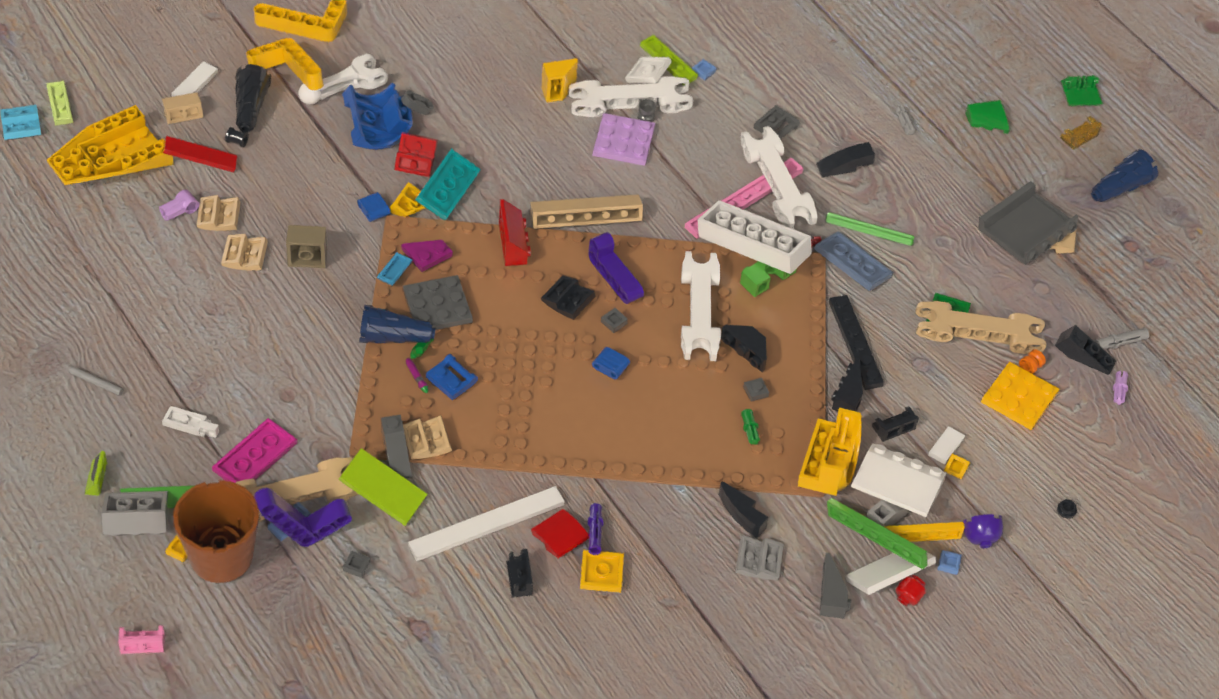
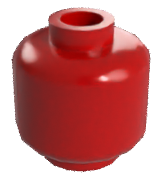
(910, 590)

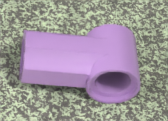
(182, 203)

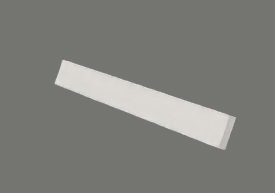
(485, 523)

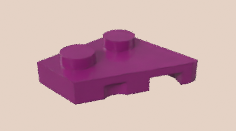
(427, 253)

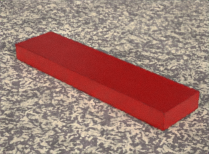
(200, 154)

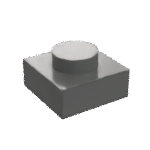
(614, 320)
(756, 389)
(356, 564)

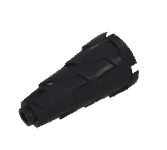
(251, 89)

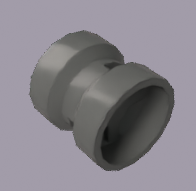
(646, 110)

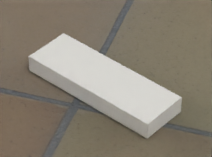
(196, 80)

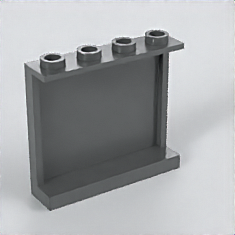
(1026, 224)

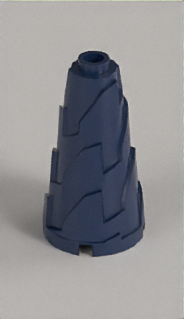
(1128, 175)
(385, 327)

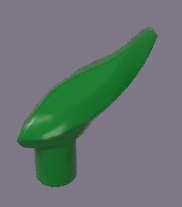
(419, 349)

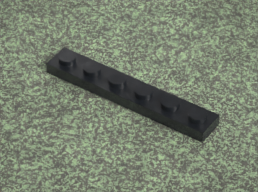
(856, 341)

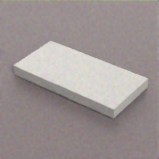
(884, 572)

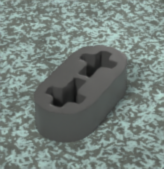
(417, 102)

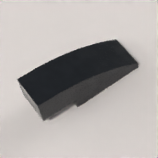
(846, 160)
(743, 510)

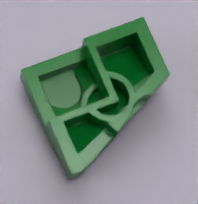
(987, 116)

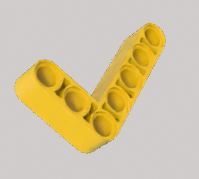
(301, 23)
(293, 55)

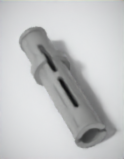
(1114, 341)

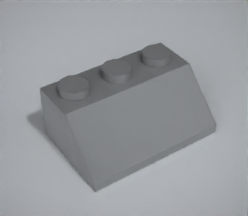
(135, 513)

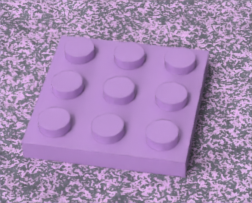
(624, 139)

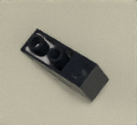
(1083, 349)
(850, 390)

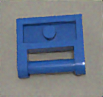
(447, 381)

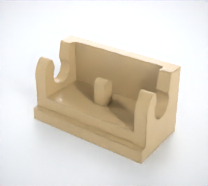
(182, 108)

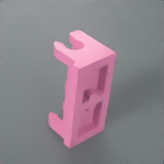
(141, 641)

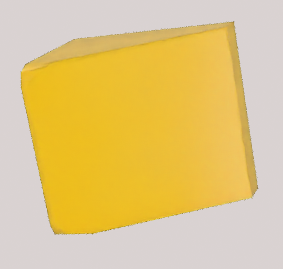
(956, 466)

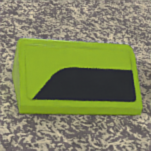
(96, 474)

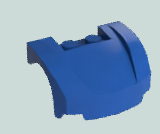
(377, 117)

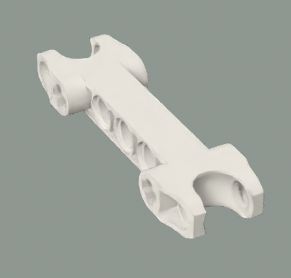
(599, 98)
(789, 200)
(700, 332)

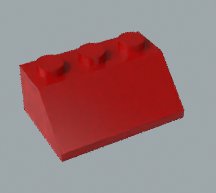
(513, 234)

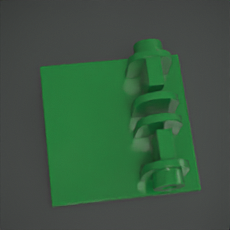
(1081, 90)

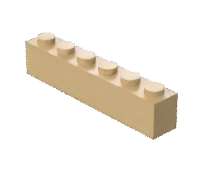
(586, 211)

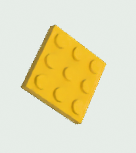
(1020, 395)

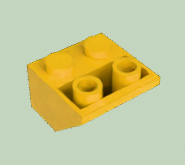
(557, 78)

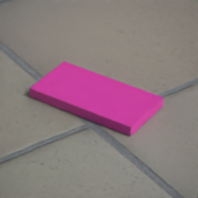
(255, 453)

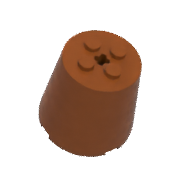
(217, 529)

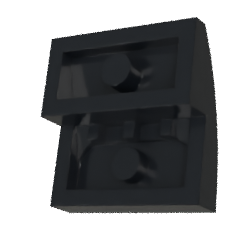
(568, 297)

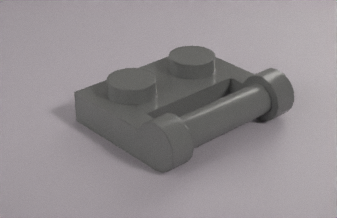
(775, 118)

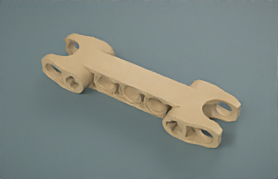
(948, 323)
(310, 486)

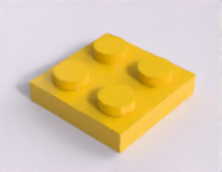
(602, 571)

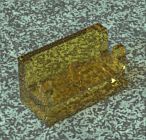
(1081, 134)

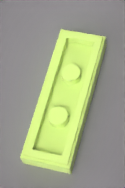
(59, 103)

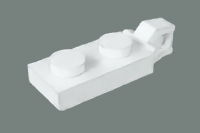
(190, 422)

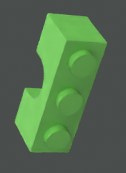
(756, 277)

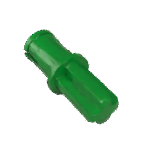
(750, 426)

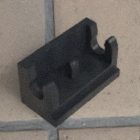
(896, 425)
(519, 574)

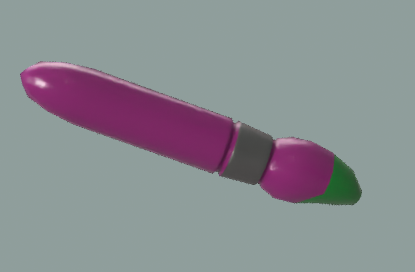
(417, 376)

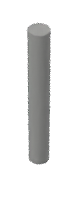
(95, 380)

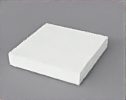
(648, 70)

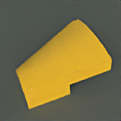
(405, 202)

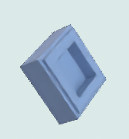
(704, 69)
(949, 562)

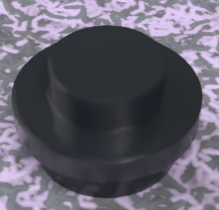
(1067, 509)

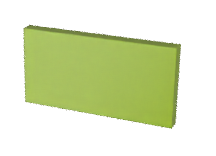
(382, 486)

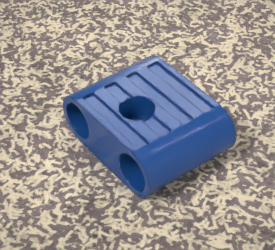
(373, 207)
(611, 363)

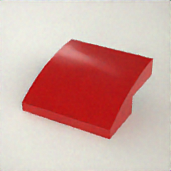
(416, 154)
(560, 533)

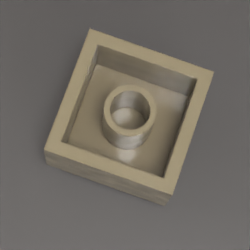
(306, 246)

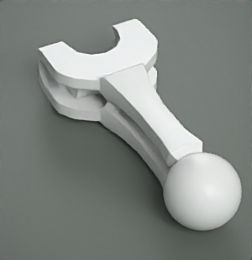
(357, 74)

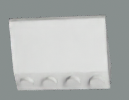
(899, 479)

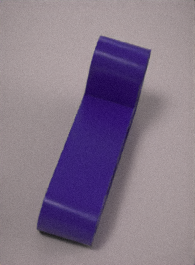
(612, 268)

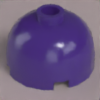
(983, 530)

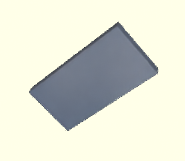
(853, 261)

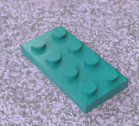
(448, 184)

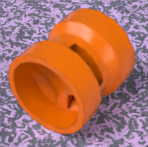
(1033, 361)

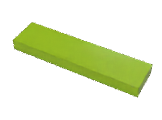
(677, 68)

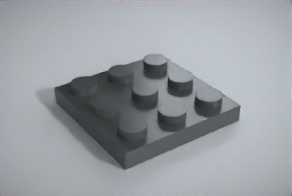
(438, 302)

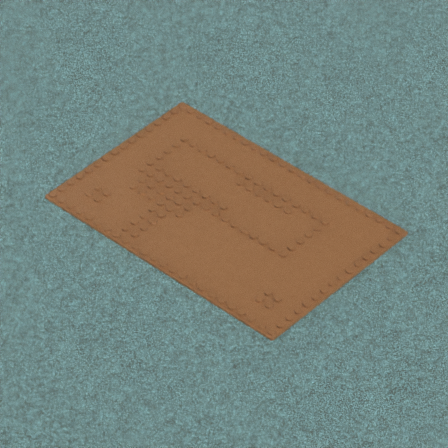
(554, 413)

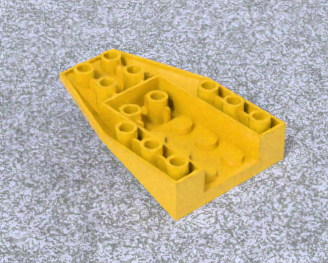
(110, 149)

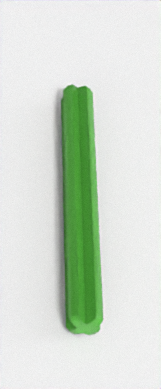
(870, 229)

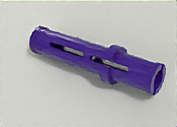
(595, 525)

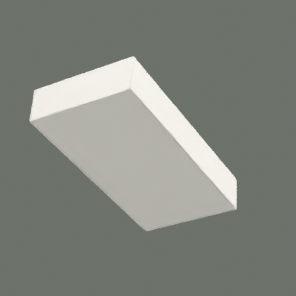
(946, 445)

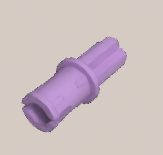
(1120, 387)

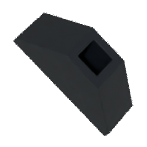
(747, 343)

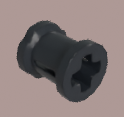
(237, 137)

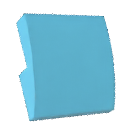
(20, 122)

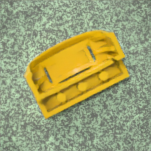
(840, 466)

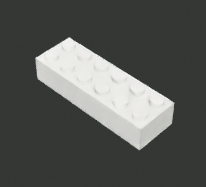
(754, 236)

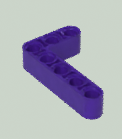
(294, 524)

